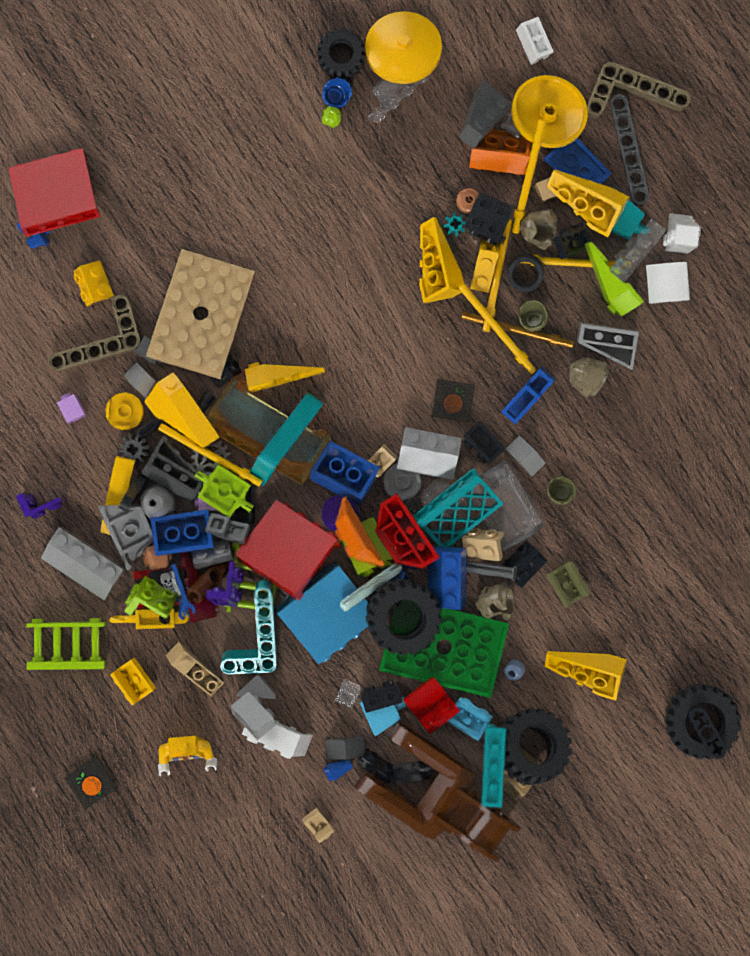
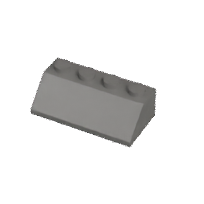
(82, 562)

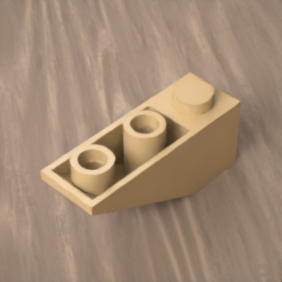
(194, 669)

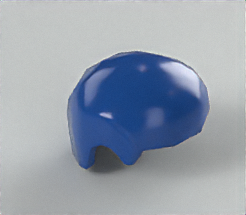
(336, 92)

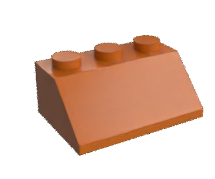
(501, 153)

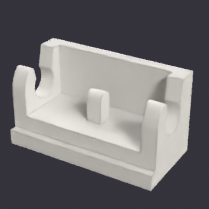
(534, 40)

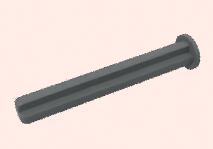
(491, 570)

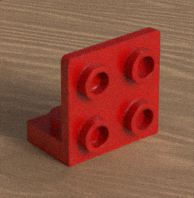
(431, 705)

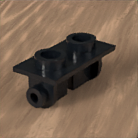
(372, 761)
(411, 772)

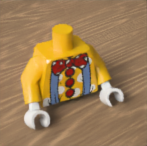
(184, 749)

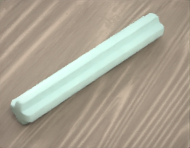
(370, 586)

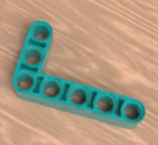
(285, 437)
(263, 635)

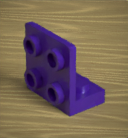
(28, 505)
(233, 594)

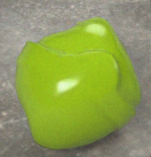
(331, 116)

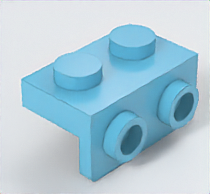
(470, 718)

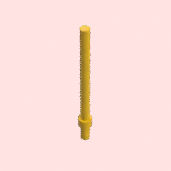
(520, 212)
(566, 261)
(496, 277)
(520, 356)
(244, 473)

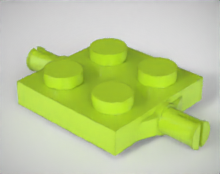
(224, 491)

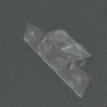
(390, 95)
(637, 250)

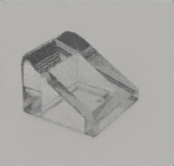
(508, 125)
(348, 693)

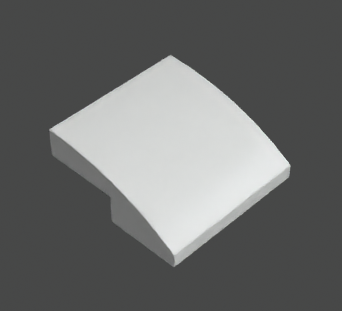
(668, 282)

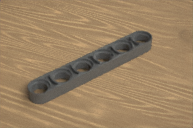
(627, 150)

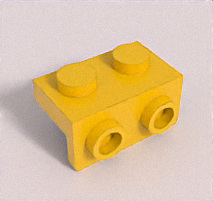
(92, 283)
(133, 681)

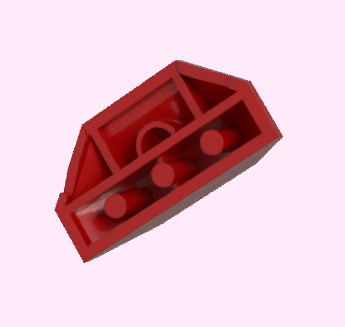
(403, 535)

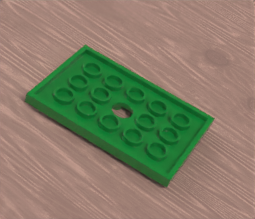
(473, 653)

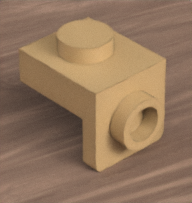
(383, 458)
(318, 825)

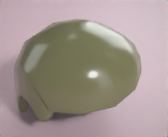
(533, 315)
(561, 490)

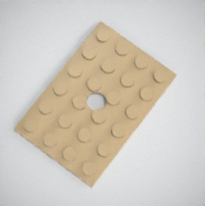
(206, 342)

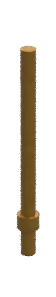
(554, 339)

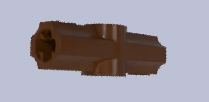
(208, 581)

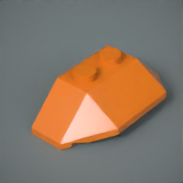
(355, 536)

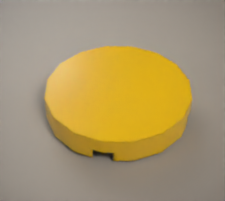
(124, 411)

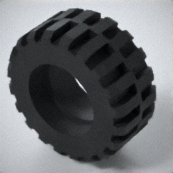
(421, 634)
(691, 697)
(554, 736)

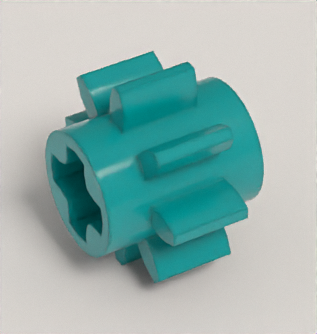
(451, 228)

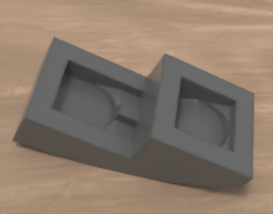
(227, 529)

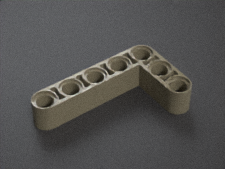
(634, 88)
(105, 352)

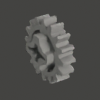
(220, 451)

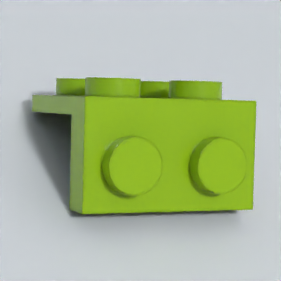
(152, 596)

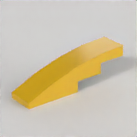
(119, 484)

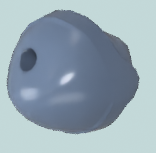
(514, 670)

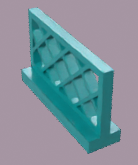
(446, 501)
(493, 766)

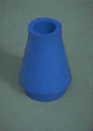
(337, 769)

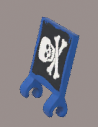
(180, 594)

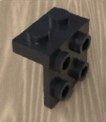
(489, 218)

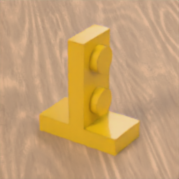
(485, 266)

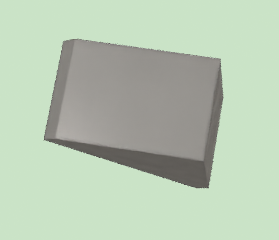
(140, 379)
(525, 455)
(258, 687)

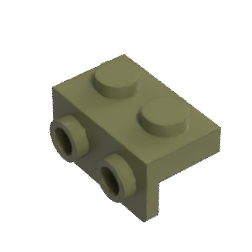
(568, 583)

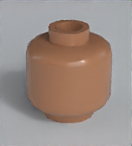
(463, 205)
(155, 562)

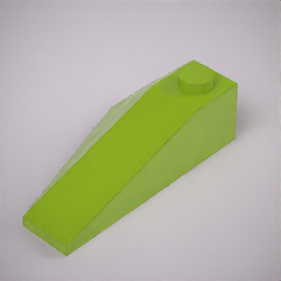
(618, 294)

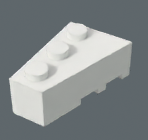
(681, 234)
(284, 739)

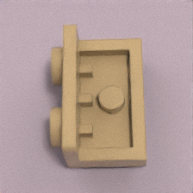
(483, 544)

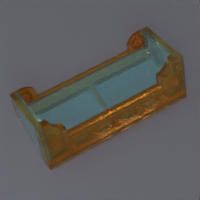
(253, 424)

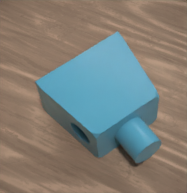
(383, 718)

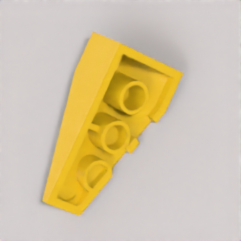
(592, 201)
(439, 267)
(267, 376)
(175, 406)
(595, 670)

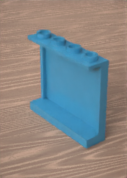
(318, 617)

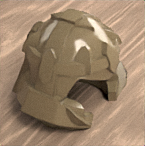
(540, 228)
(588, 376)
(496, 601)

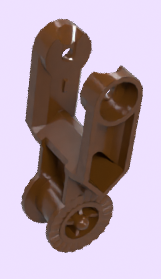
(448, 802)

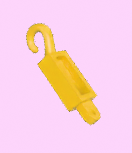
(149, 619)

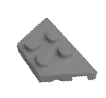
(128, 531)

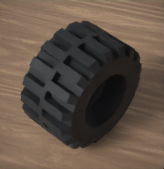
(336, 38)

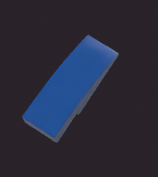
(528, 395)

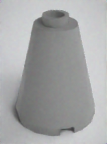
(165, 501)

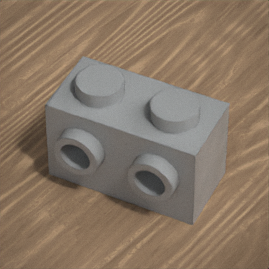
(253, 715)

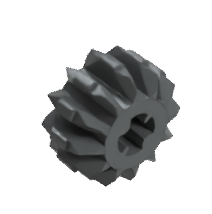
(137, 443)

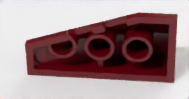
(204, 609)

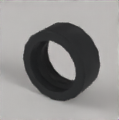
(523, 287)

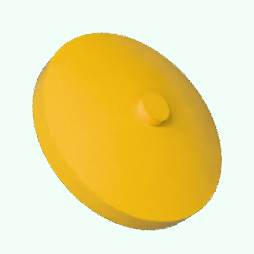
(403, 47)
(550, 100)

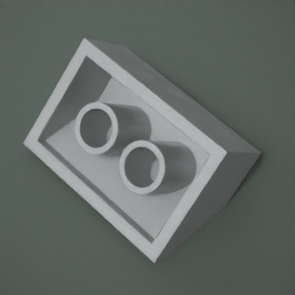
(429, 453)

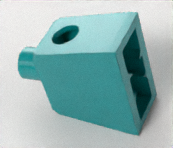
(629, 221)

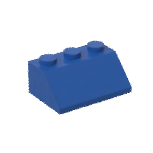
(344, 473)
(181, 532)
(448, 577)

